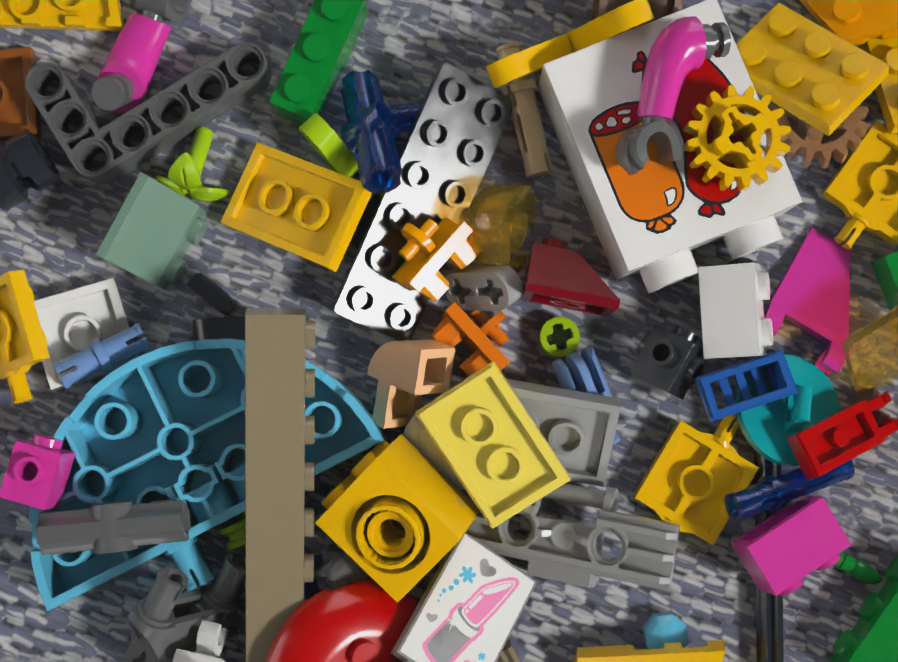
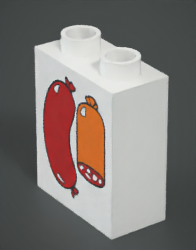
(665, 209)

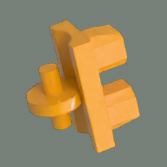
(428, 251)

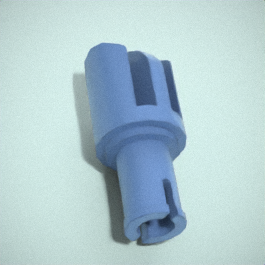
(582, 374)

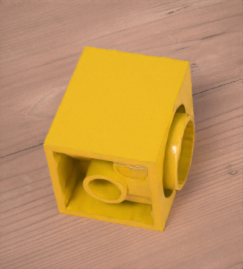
(396, 515)

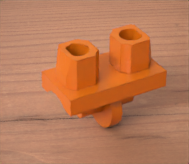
(458, 327)

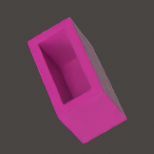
(791, 545)

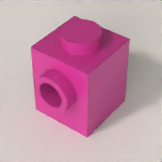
(37, 472)

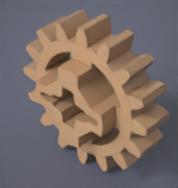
(811, 144)

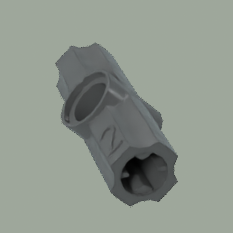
(113, 527)

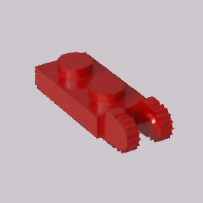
(841, 436)

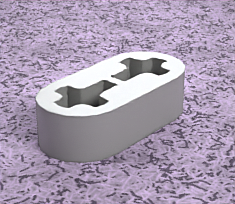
(484, 297)

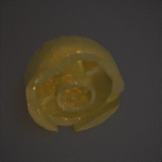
(500, 223)

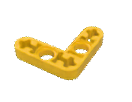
(600, 29)

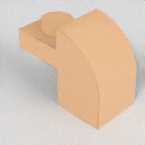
(406, 373)

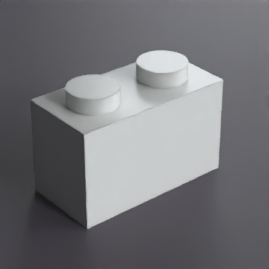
(734, 310)

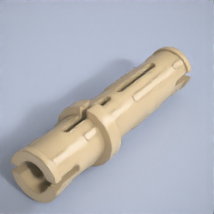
(526, 118)

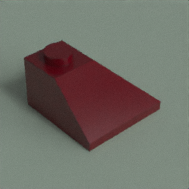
(565, 280)

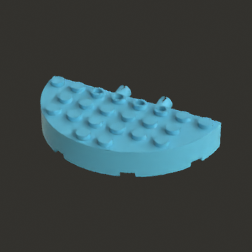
(172, 432)

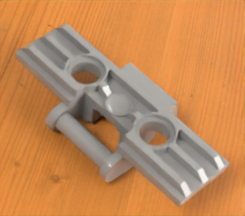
(572, 550)

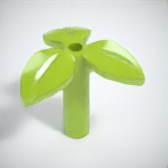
(187, 169)

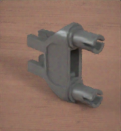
(172, 618)

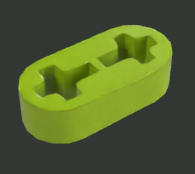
(329, 146)

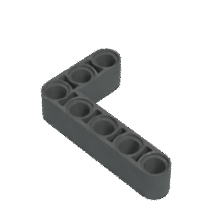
(147, 116)

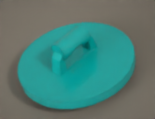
(771, 423)

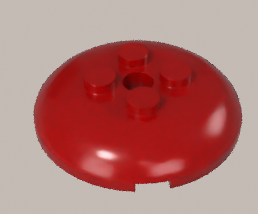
(344, 626)

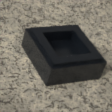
(212, 293)

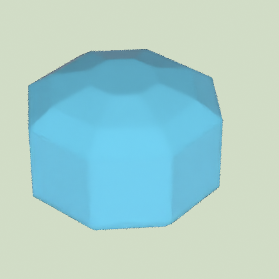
(663, 629)

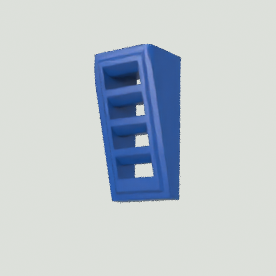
(777, 371)

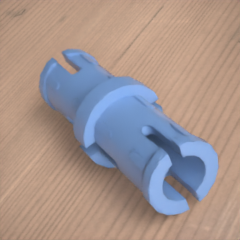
(102, 355)

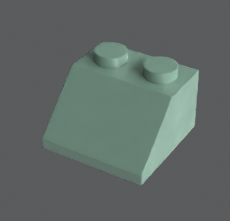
(153, 232)

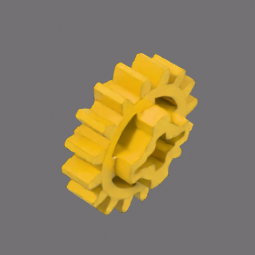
(745, 154)

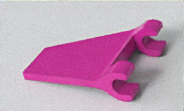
(816, 297)

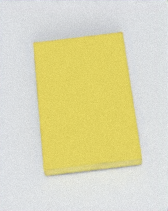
(492, 445)

